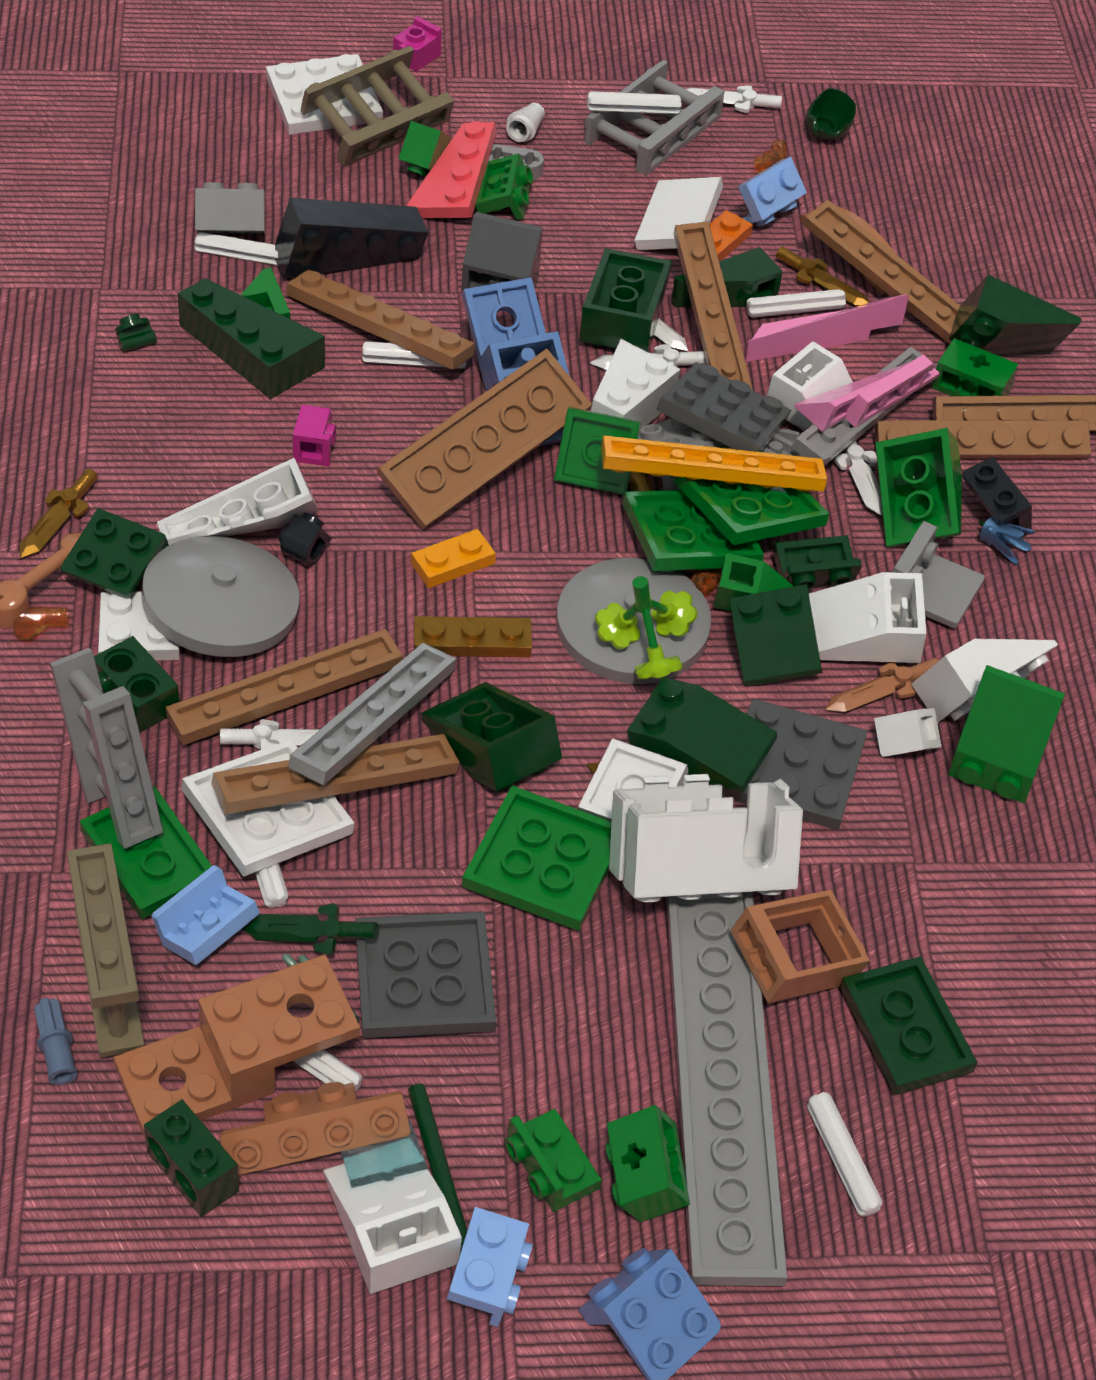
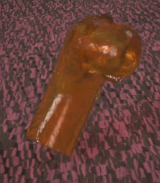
(769, 158)
(706, 580)
(37, 619)

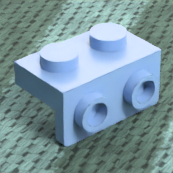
(772, 192)
(203, 916)
(489, 1262)

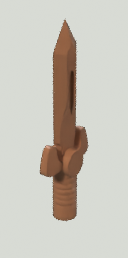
(901, 678)

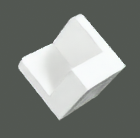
(907, 732)

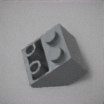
(501, 251)

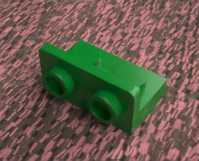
(505, 185)
(552, 1159)

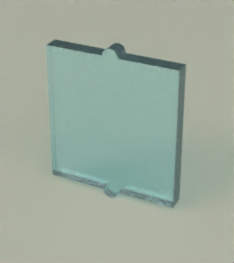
(383, 1160)

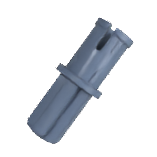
(55, 1042)

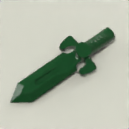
(310, 928)

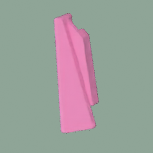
(825, 329)
(868, 396)

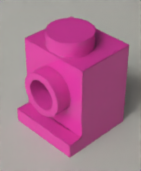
(424, 39)
(314, 436)

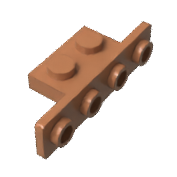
(315, 1126)

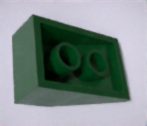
(624, 300)
(1011, 320)
(703, 732)
(496, 735)

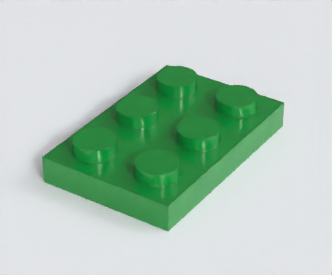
(155, 867)

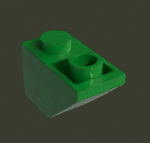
(745, 577)

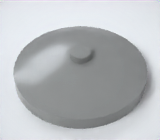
(612, 583)
(220, 596)

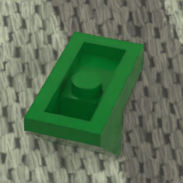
(267, 292)

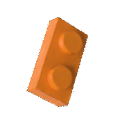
(729, 232)

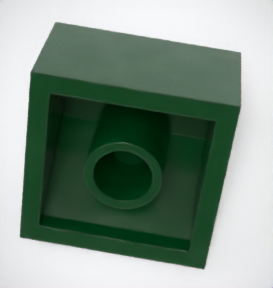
(775, 635)

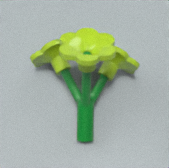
(672, 617)

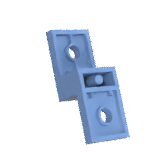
(503, 348)

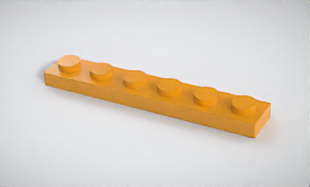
(713, 463)

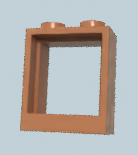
(768, 959)

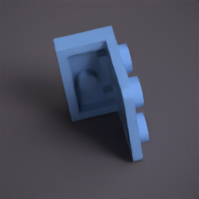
(653, 1312)

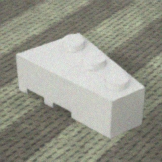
(634, 384)

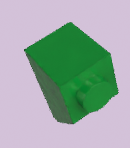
(422, 148)

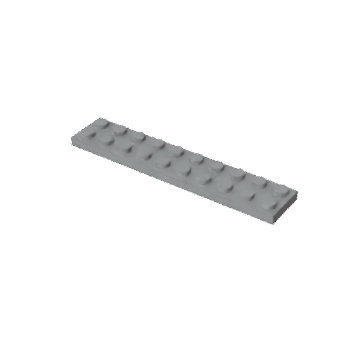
(724, 1099)

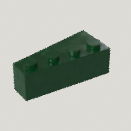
(251, 338)

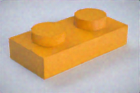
(453, 558)

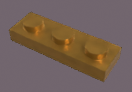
(475, 636)

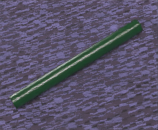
(435, 1153)

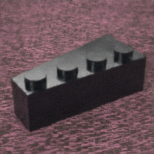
(346, 236)

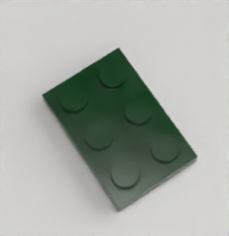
(908, 1025)

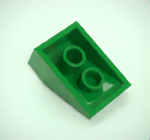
(919, 484)
(1006, 734)

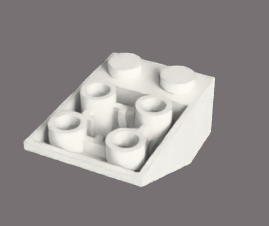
(871, 619)
(956, 677)
(396, 1226)

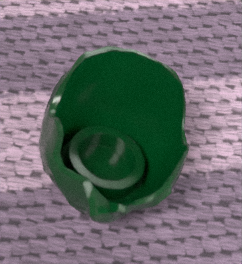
(831, 114)

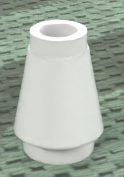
(524, 122)

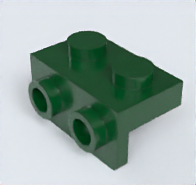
(817, 561)

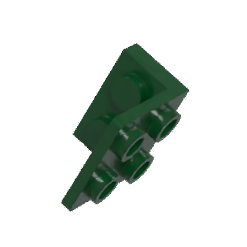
(113, 553)

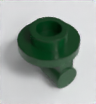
(134, 333)

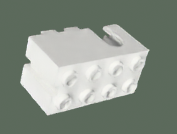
(698, 844)

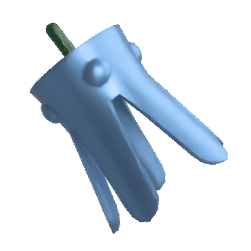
(1009, 533)

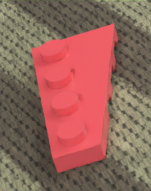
(457, 175)

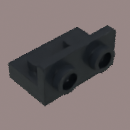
(998, 494)

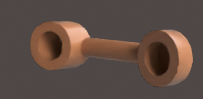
(14, 593)

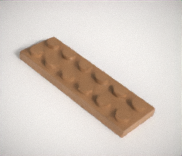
(482, 439)

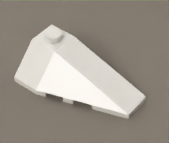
(248, 507)

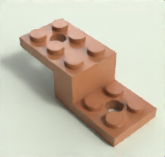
(239, 1042)

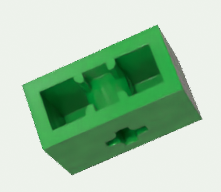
(973, 372)
(647, 1164)

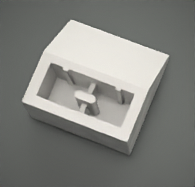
(806, 376)

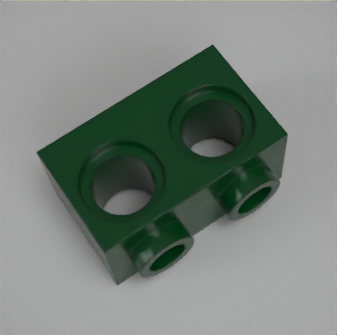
(141, 675)
(191, 1158)

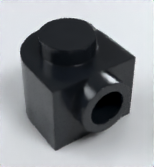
(304, 539)

